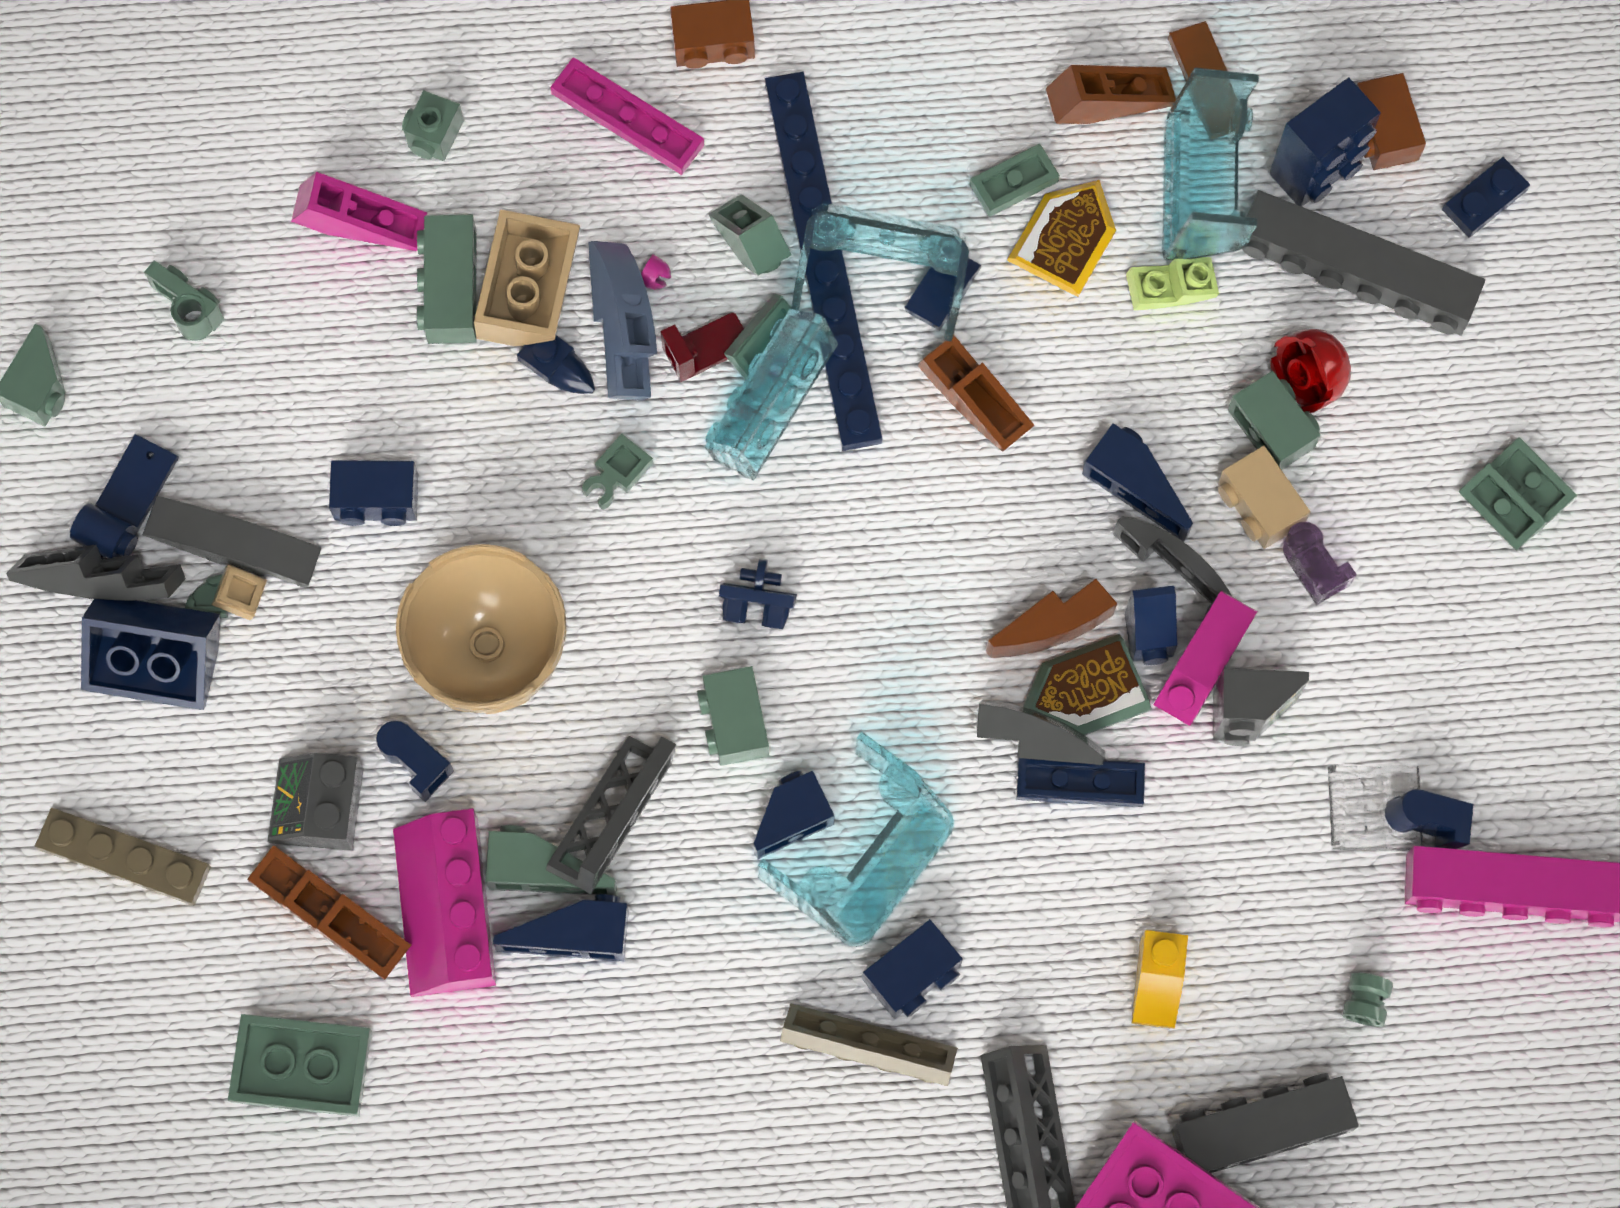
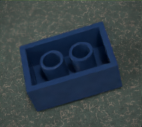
(1325, 143)

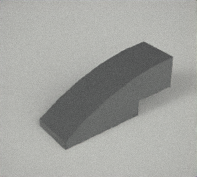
(1038, 734)

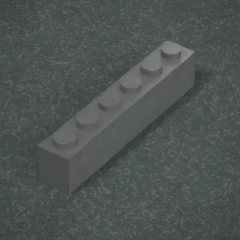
(1362, 264)

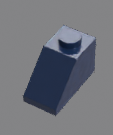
(1152, 624)
(793, 813)

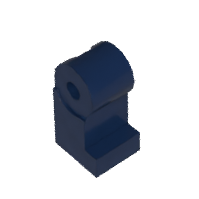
(405, 747)
(1433, 815)

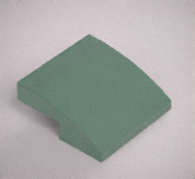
(1518, 494)

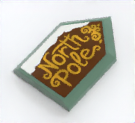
(1090, 687)

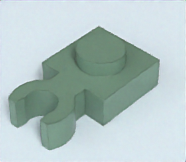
(619, 467)

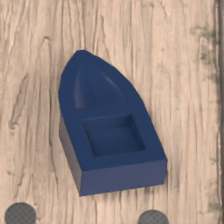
(558, 365)

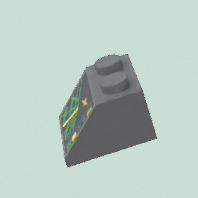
(1251, 701)
(316, 801)

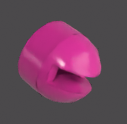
(653, 269)

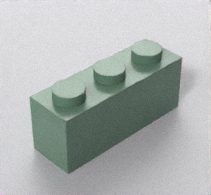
(448, 278)

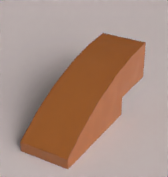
(975, 393)
(1053, 622)

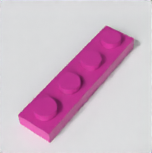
(627, 116)

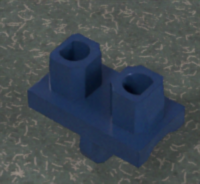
(737, 597)

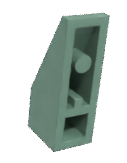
(520, 861)

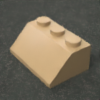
(525, 279)

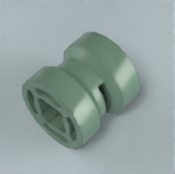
(1367, 1002)

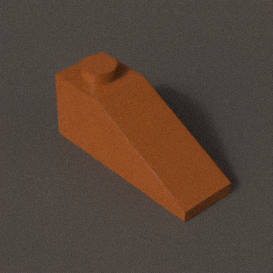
(1108, 92)

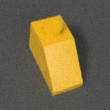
(1159, 978)

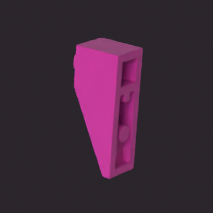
(356, 213)
(1205, 658)

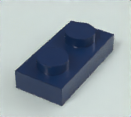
(1486, 197)

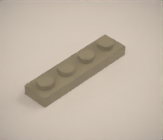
(122, 856)
(868, 1044)

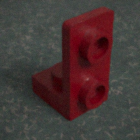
(700, 348)

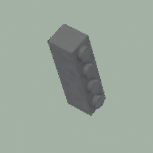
(1266, 1126)

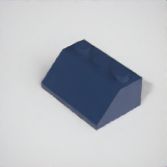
(149, 652)

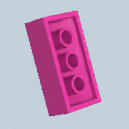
(444, 903)

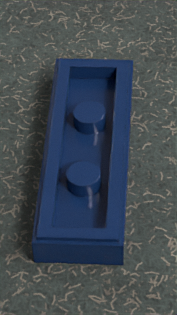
(1081, 783)

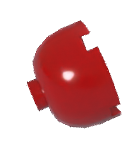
(1313, 366)

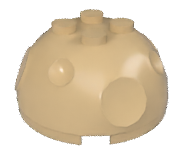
(481, 628)

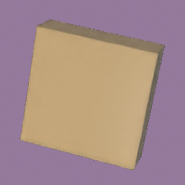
(239, 592)

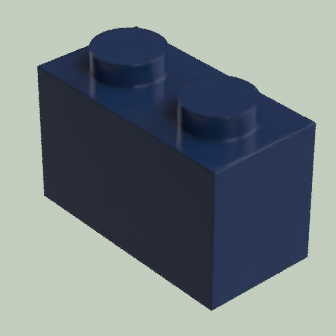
(373, 492)
(913, 970)

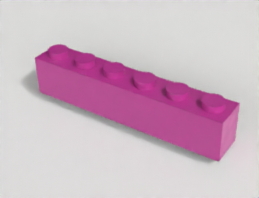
(1513, 885)

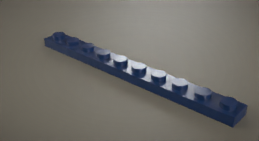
(826, 270)

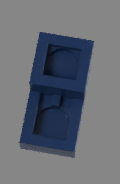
(933, 295)

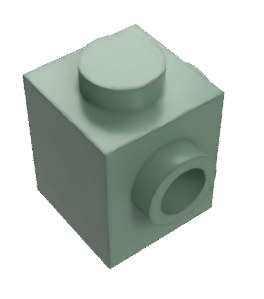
(432, 126)

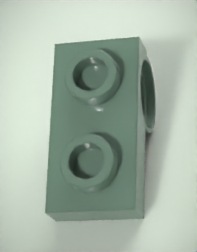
(185, 299)

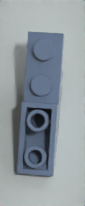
(627, 319)

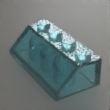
(771, 392)

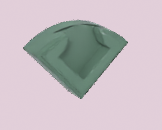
(204, 596)

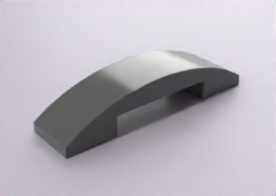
(1146, 538)

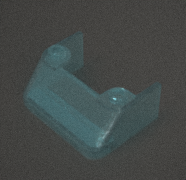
(1203, 166)
(890, 238)
(863, 901)

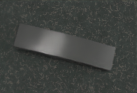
(231, 541)
(87, 575)

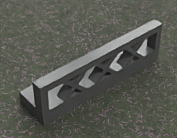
(618, 817)
(1020, 1133)

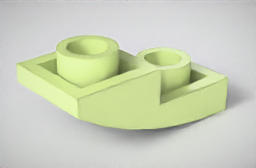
(1172, 284)

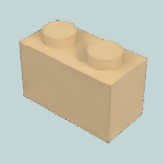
(1262, 497)

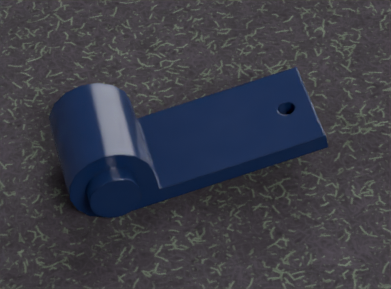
(125, 500)

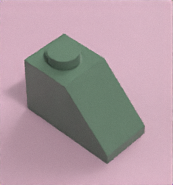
(751, 234)
(33, 380)

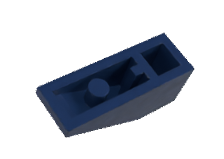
(1132, 474)
(580, 930)

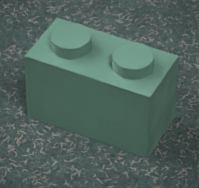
(1275, 420)
(735, 716)

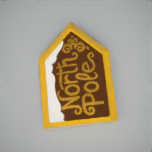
(1066, 236)

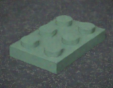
(300, 1065)

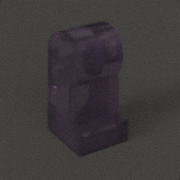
(1314, 564)

